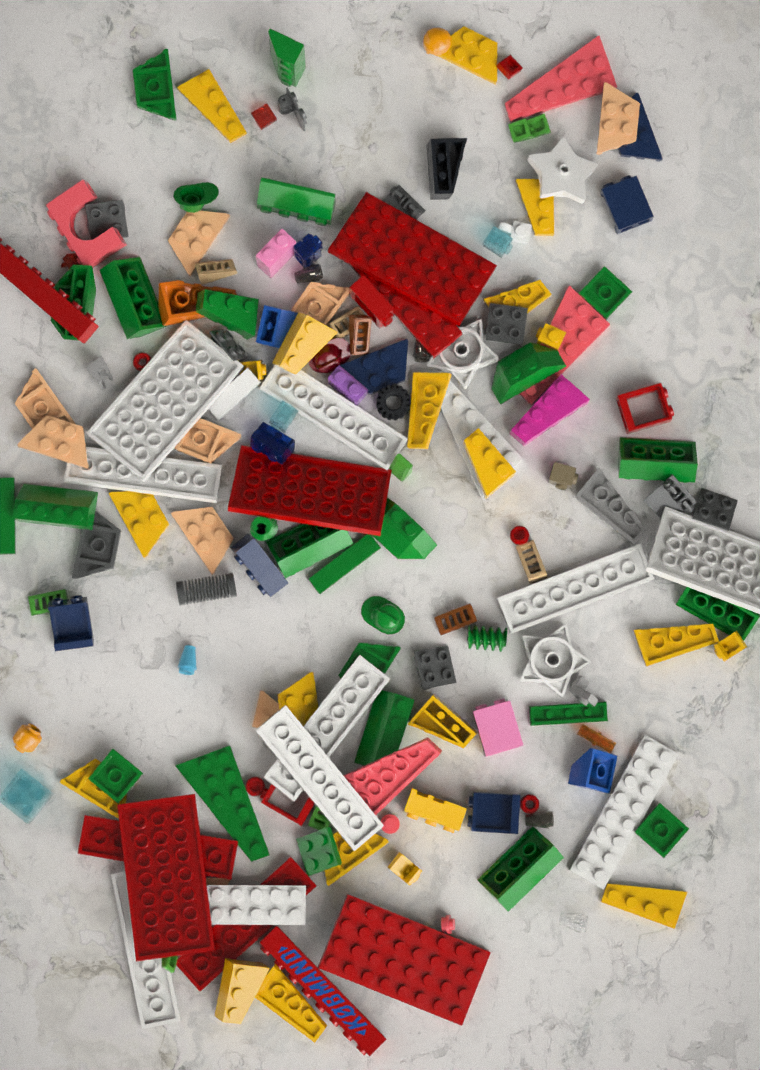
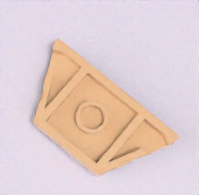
(617, 119)
(195, 236)
(321, 301)
(39, 400)
(57, 440)
(207, 441)
(206, 534)

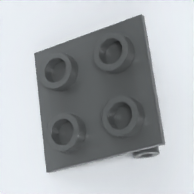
(288, 103)
(404, 202)
(106, 215)
(506, 323)
(225, 340)
(671, 495)
(715, 509)
(435, 667)

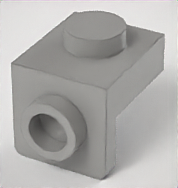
(578, 690)

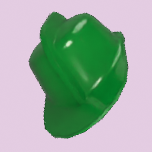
(195, 196)
(383, 615)

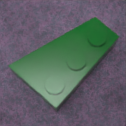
(229, 310)

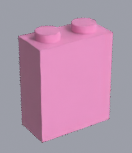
(276, 253)
(497, 727)

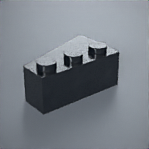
(444, 160)

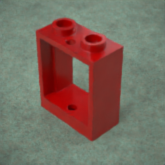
(372, 302)
(625, 411)
(267, 793)

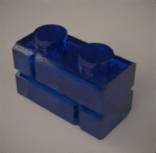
(308, 250)
(272, 443)

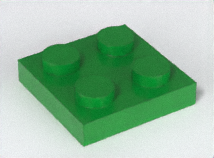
(605, 292)
(115, 776)
(661, 830)
(319, 851)

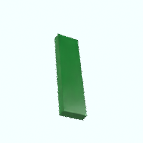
(7, 523)
(344, 563)
(567, 714)

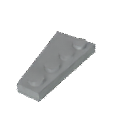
(608, 505)

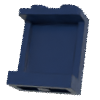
(627, 203)
(71, 623)
(494, 813)

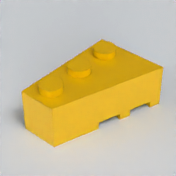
(302, 343)
(488, 463)
(443, 722)
(434, 811)
(238, 988)

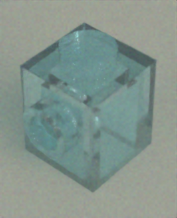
(498, 242)
(283, 417)

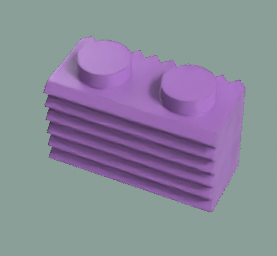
(347, 385)

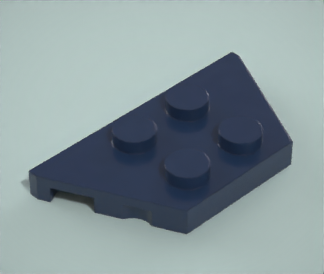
(645, 144)
(380, 367)

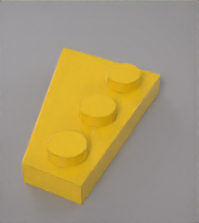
(539, 210)
(525, 296)

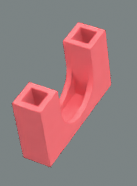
(64, 210)

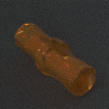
(596, 738)

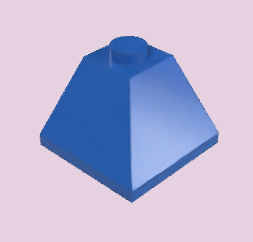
(593, 771)

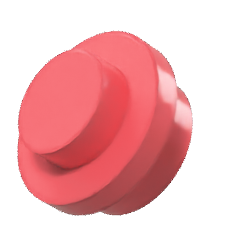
(391, 823)
(447, 924)

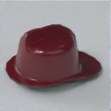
(331, 356)

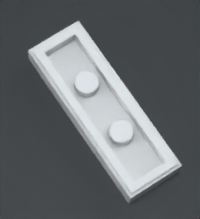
(234, 393)

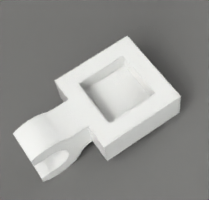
(518, 231)

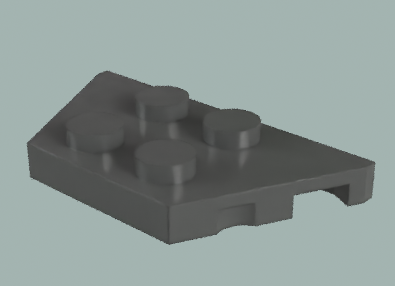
(97, 548)

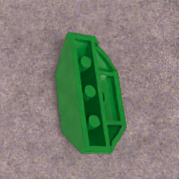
(80, 287)
(524, 369)
(403, 535)

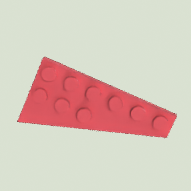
(570, 81)
(582, 328)
(388, 776)

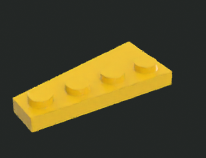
(210, 100)
(426, 402)
(669, 642)
(650, 903)
(288, 1003)

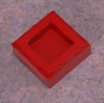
(509, 67)

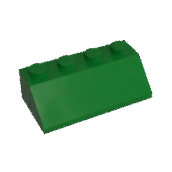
(287, 57)
(296, 201)
(132, 297)
(657, 459)
(55, 506)
(305, 546)
(718, 612)
(384, 727)
(520, 868)

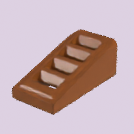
(365, 334)
(468, 607)

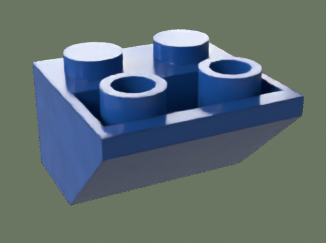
(274, 325)

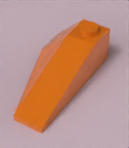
(179, 301)

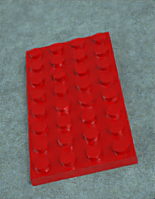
(412, 258)
(311, 491)
(165, 877)
(404, 959)

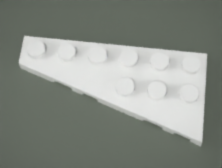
(463, 420)

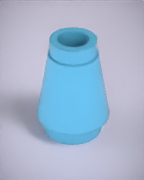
(187, 662)

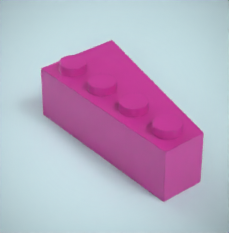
(552, 407)

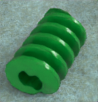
(256, 528)
(487, 638)

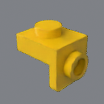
(550, 336)
(256, 367)
(729, 646)
(405, 869)

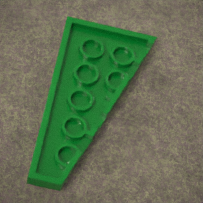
(223, 791)

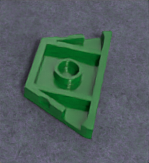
(155, 86)
(378, 655)

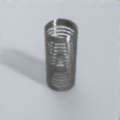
(231, 589)

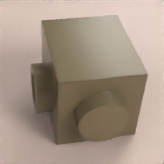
(563, 476)

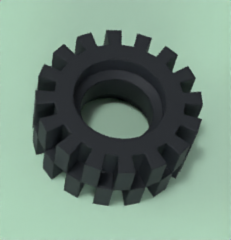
(393, 391)

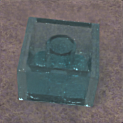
(25, 796)

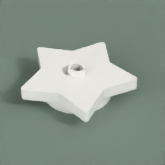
(562, 172)
(465, 365)
(559, 647)

